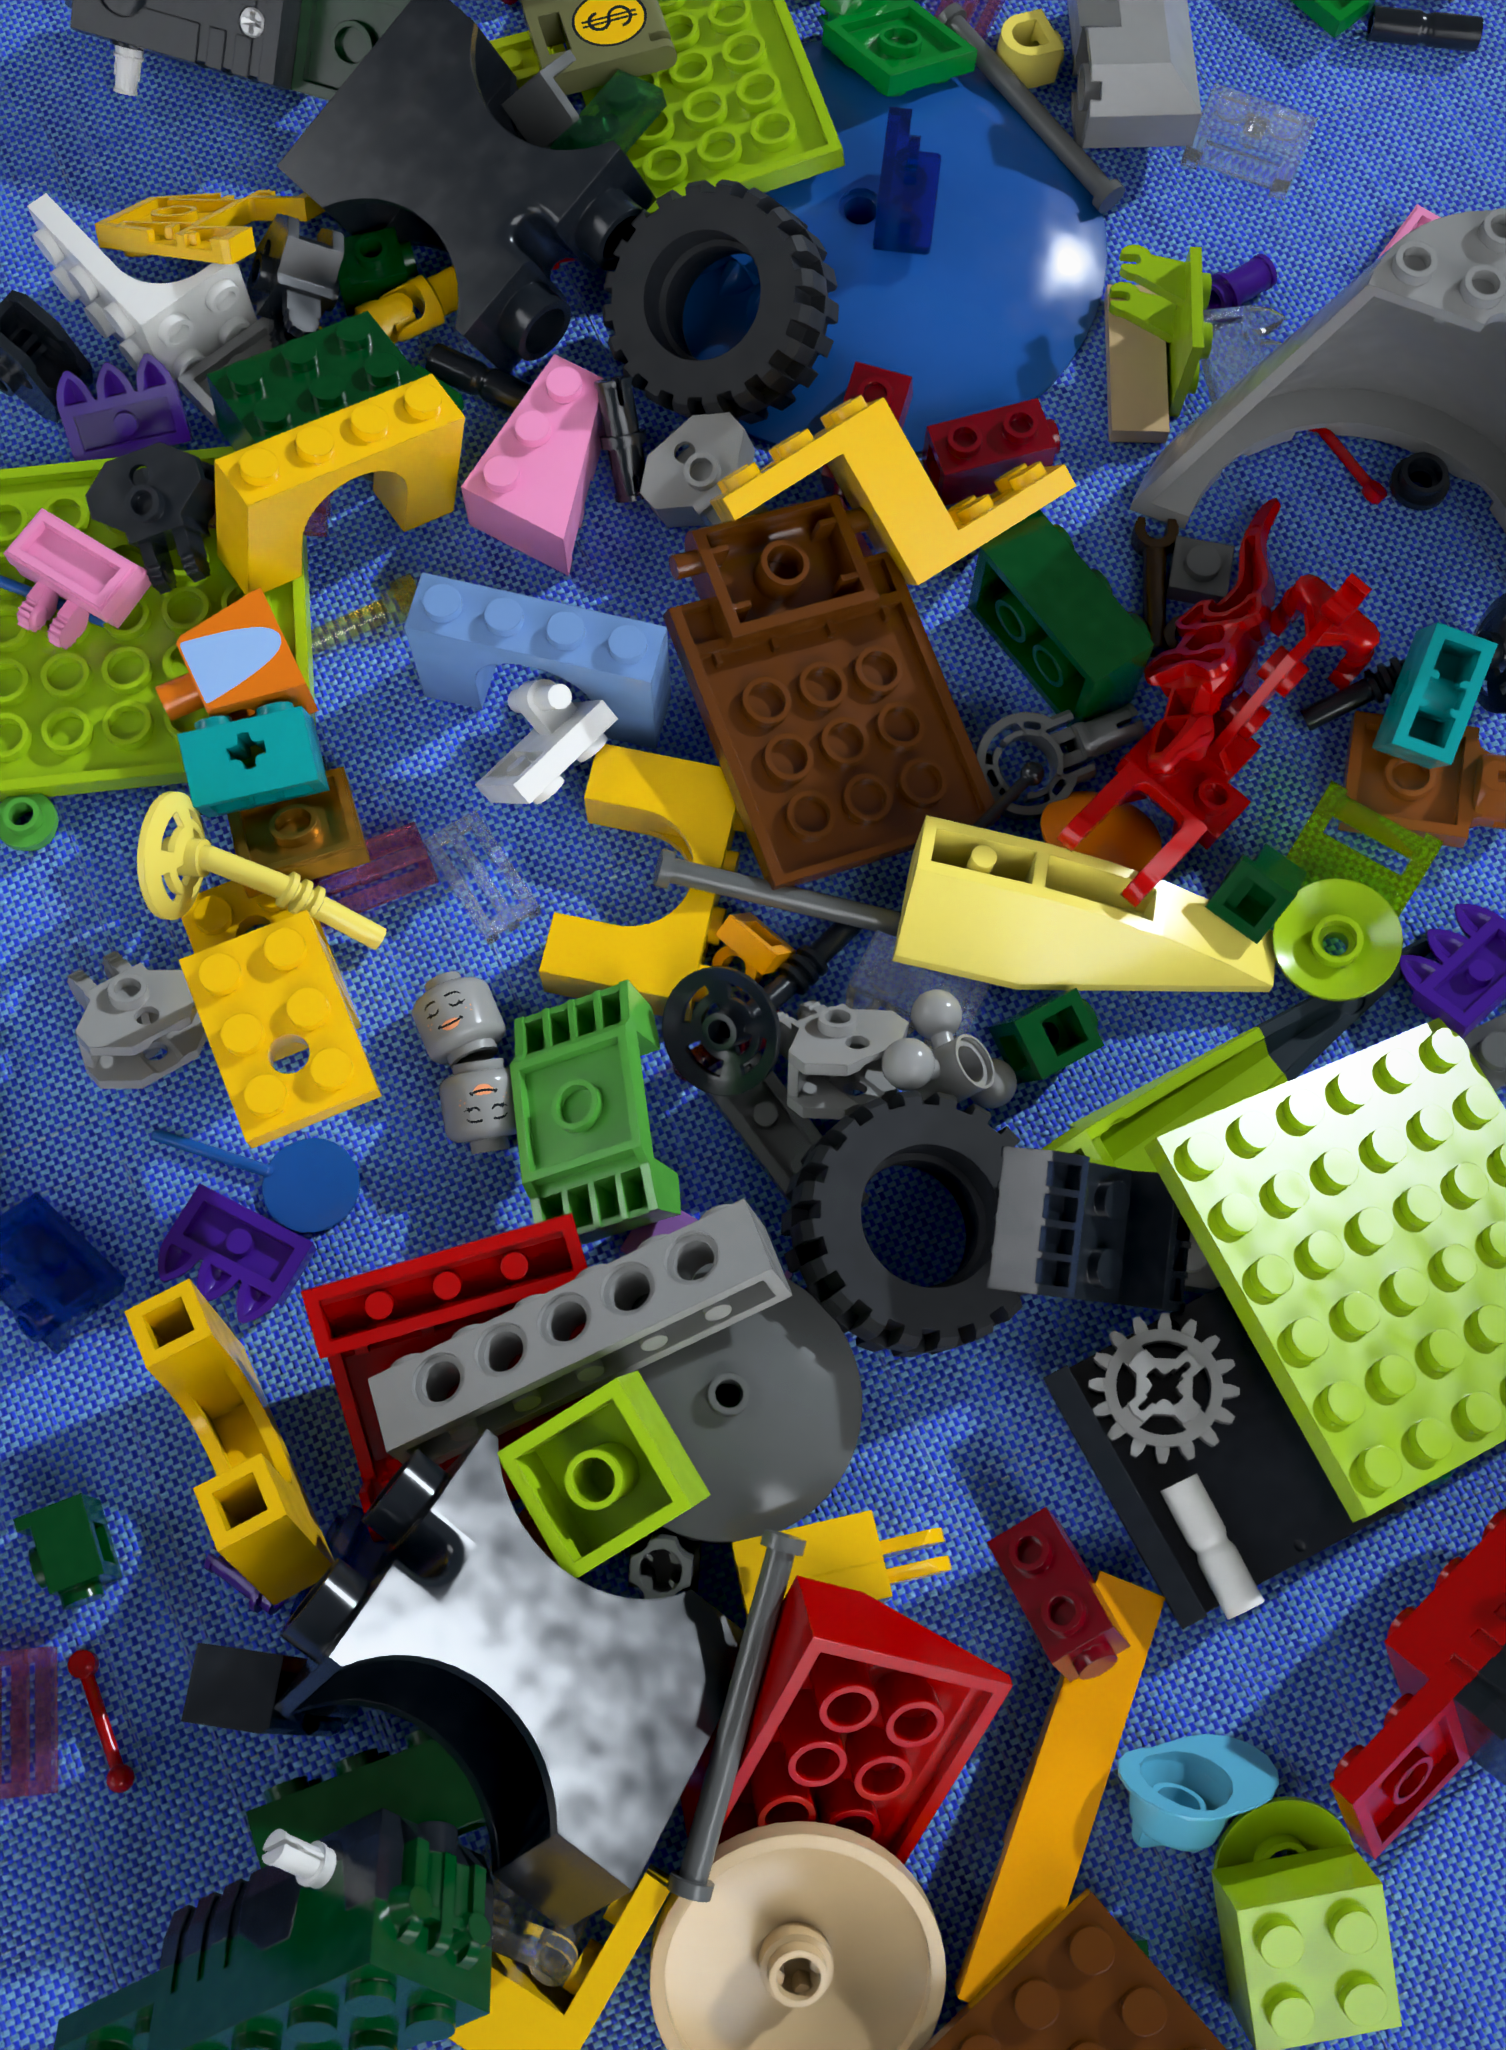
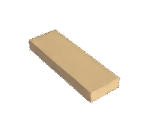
(1135, 380)

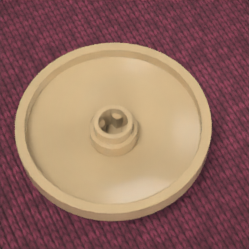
(799, 1949)

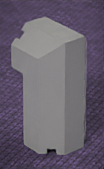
(1133, 74)

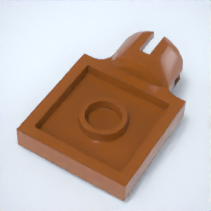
(1427, 800)

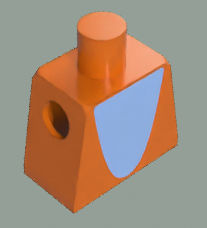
(235, 665)

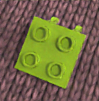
(1171, 315)

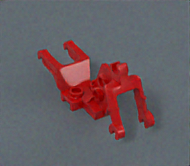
(1199, 791)

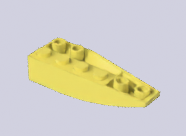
(1057, 921)

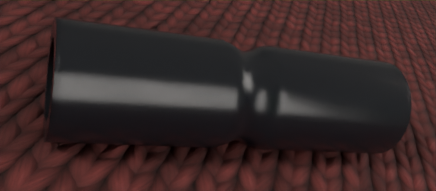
(1431, 29)
(476, 378)

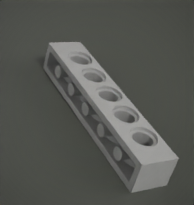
(613, 1343)

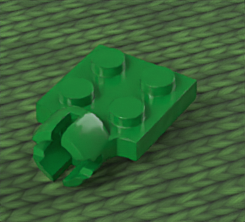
(894, 44)

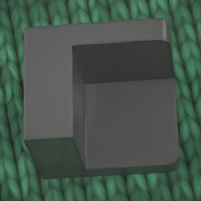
(540, 105)

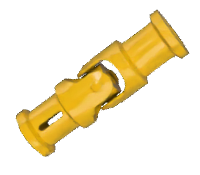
(432, 296)

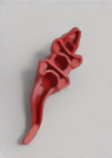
(1213, 654)

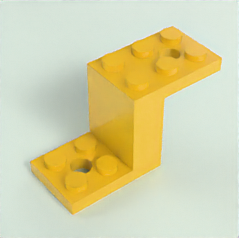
(888, 481)
(270, 999)
(560, 2018)

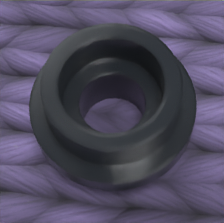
(1428, 471)

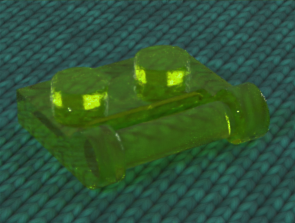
(1330, 859)

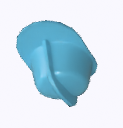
(1192, 1788)

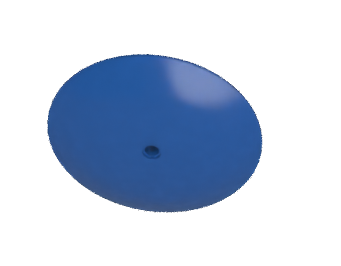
(976, 318)

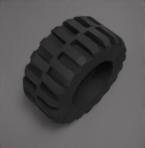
(662, 266)
(830, 1237)

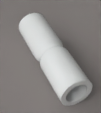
(1215, 1553)

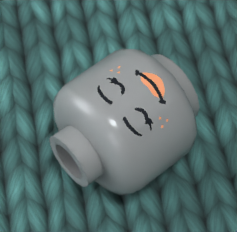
(458, 1019)
(479, 1105)

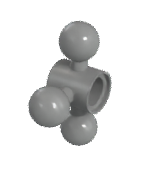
(954, 1065)

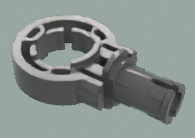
(1083, 743)

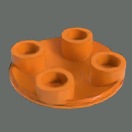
(1121, 838)

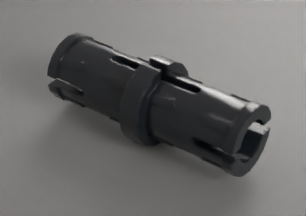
(622, 436)

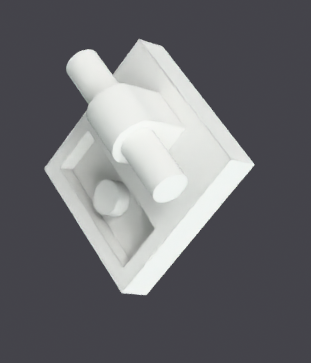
(559, 737)

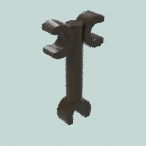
(1154, 583)

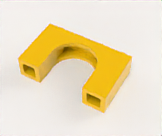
(274, 486)
(695, 814)
(256, 1499)

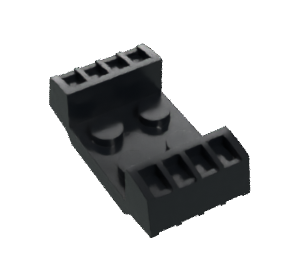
(1087, 1232)

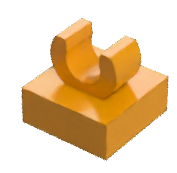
(752, 942)

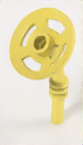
(192, 856)

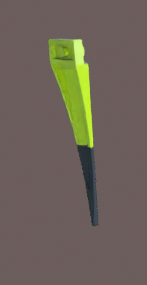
(1217, 1079)

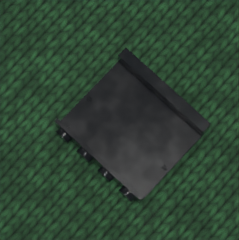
(1257, 1475)

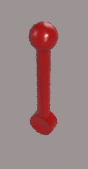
(1371, 489)
(84, 1665)

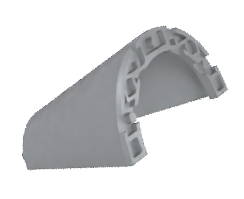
(1393, 359)

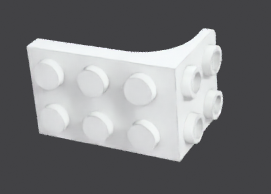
(170, 321)

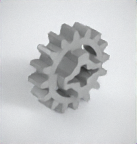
(1185, 1412)

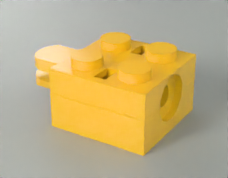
(846, 1555)

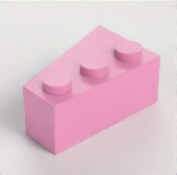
(540, 467)

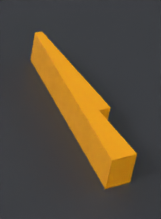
(1060, 1795)

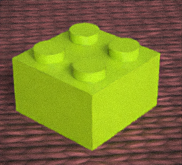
(603, 1474)
(1306, 1948)

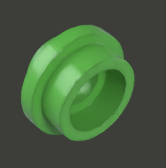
(35, 833)

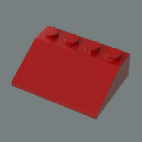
(855, 1721)

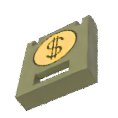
(601, 37)

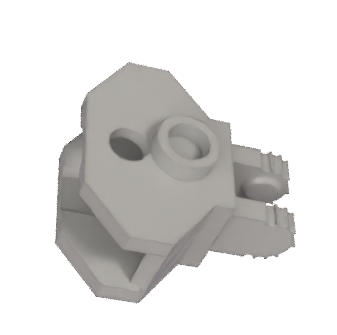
(685, 484)
(132, 1020)
(834, 1054)

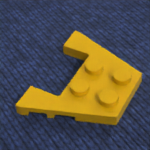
(198, 225)

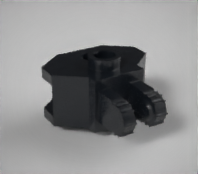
(294, 278)
(36, 354)
(158, 508)

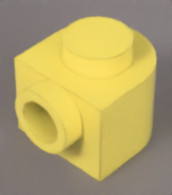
(1031, 48)

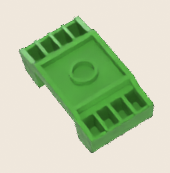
(587, 1114)

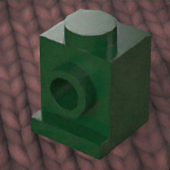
(373, 266)
(1257, 892)
(1070, 1029)
(71, 1549)

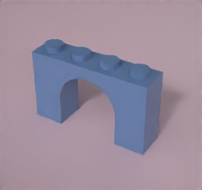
(468, 628)

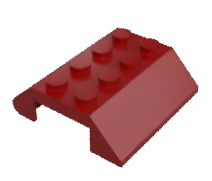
(420, 1303)

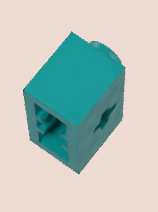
(1434, 696)
(286, 770)

